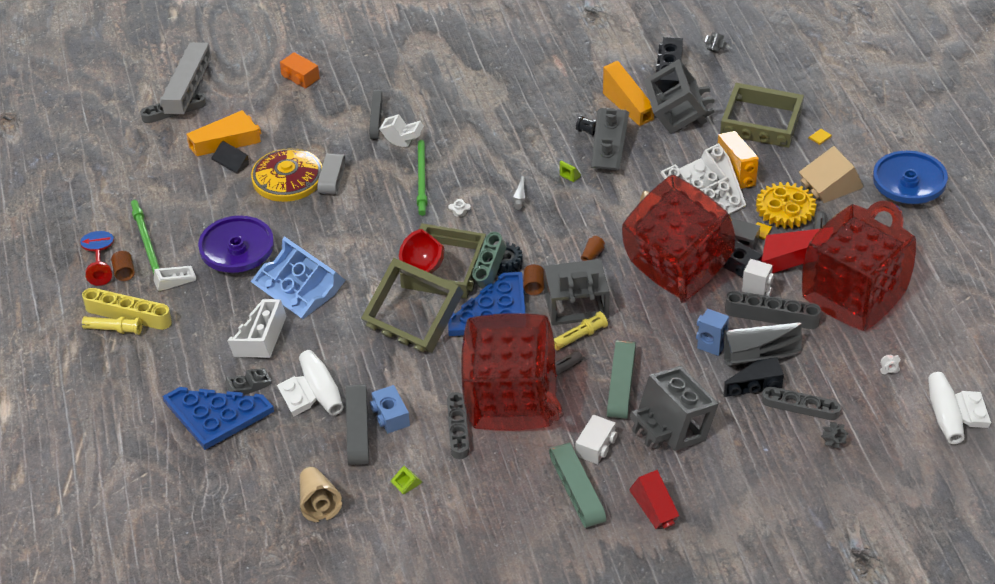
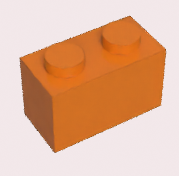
(299, 70)

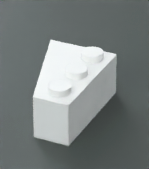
(260, 332)

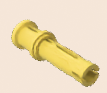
(121, 324)
(586, 327)

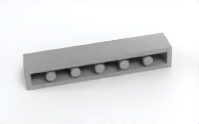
(186, 78)

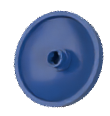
(910, 177)

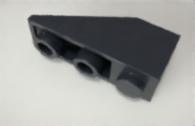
(755, 378)

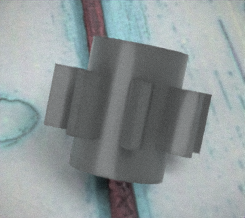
(715, 42)
(838, 431)

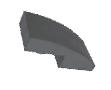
(252, 381)

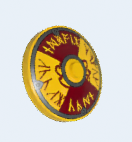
(286, 175)

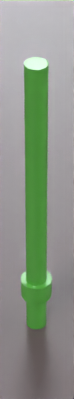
(421, 198)
(138, 216)

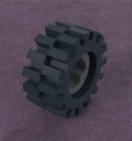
(512, 260)

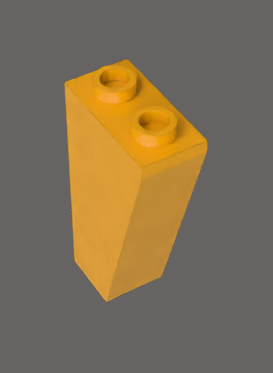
(626, 94)
(234, 129)
(741, 157)

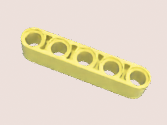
(117, 305)

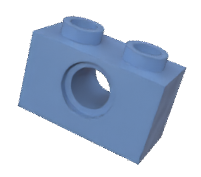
(711, 331)
(390, 409)

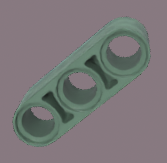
(489, 251)

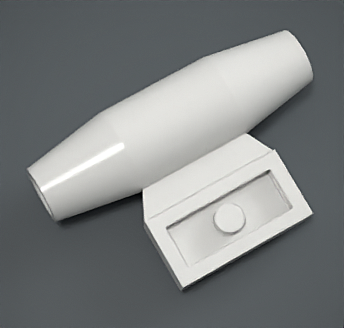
(314, 385)
(955, 409)

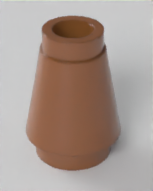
(593, 248)

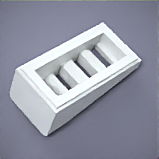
(171, 277)

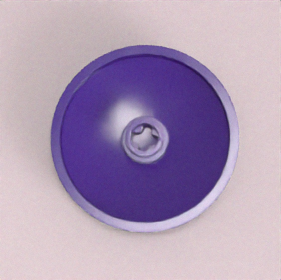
(236, 244)

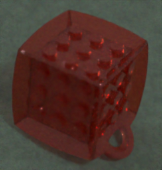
(678, 237)
(859, 265)
(509, 372)

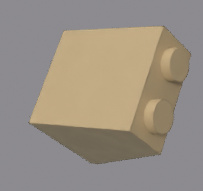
(830, 176)

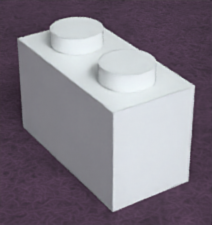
(758, 278)
(595, 439)

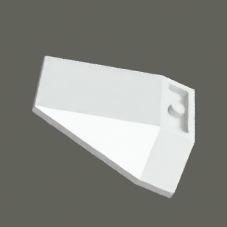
(714, 177)

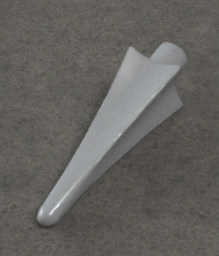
(519, 196)

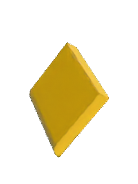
(820, 136)
(764, 230)

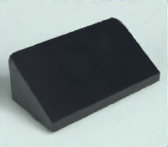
(230, 157)

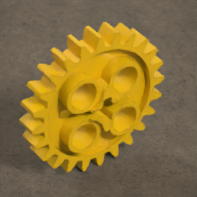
(786, 205)

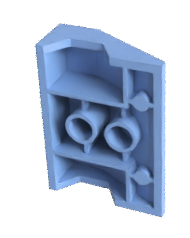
(298, 280)

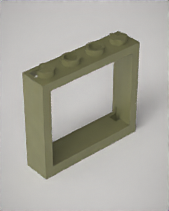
(763, 97)
(451, 237)
(441, 320)

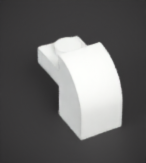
(398, 132)

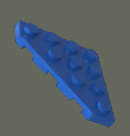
(501, 297)
(216, 415)

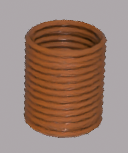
(122, 265)
(533, 279)

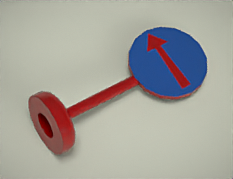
(98, 272)

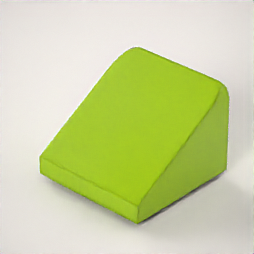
(569, 172)
(405, 480)

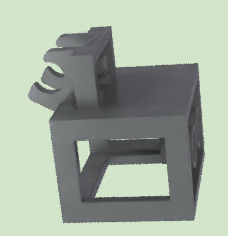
(681, 103)
(572, 282)
(668, 409)

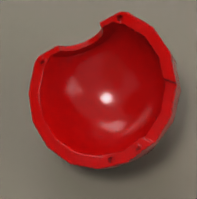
(422, 251)

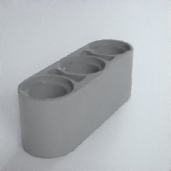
(331, 174)

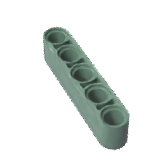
(621, 379)
(577, 485)

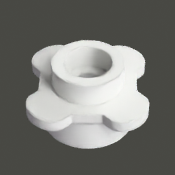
(459, 208)
(888, 360)

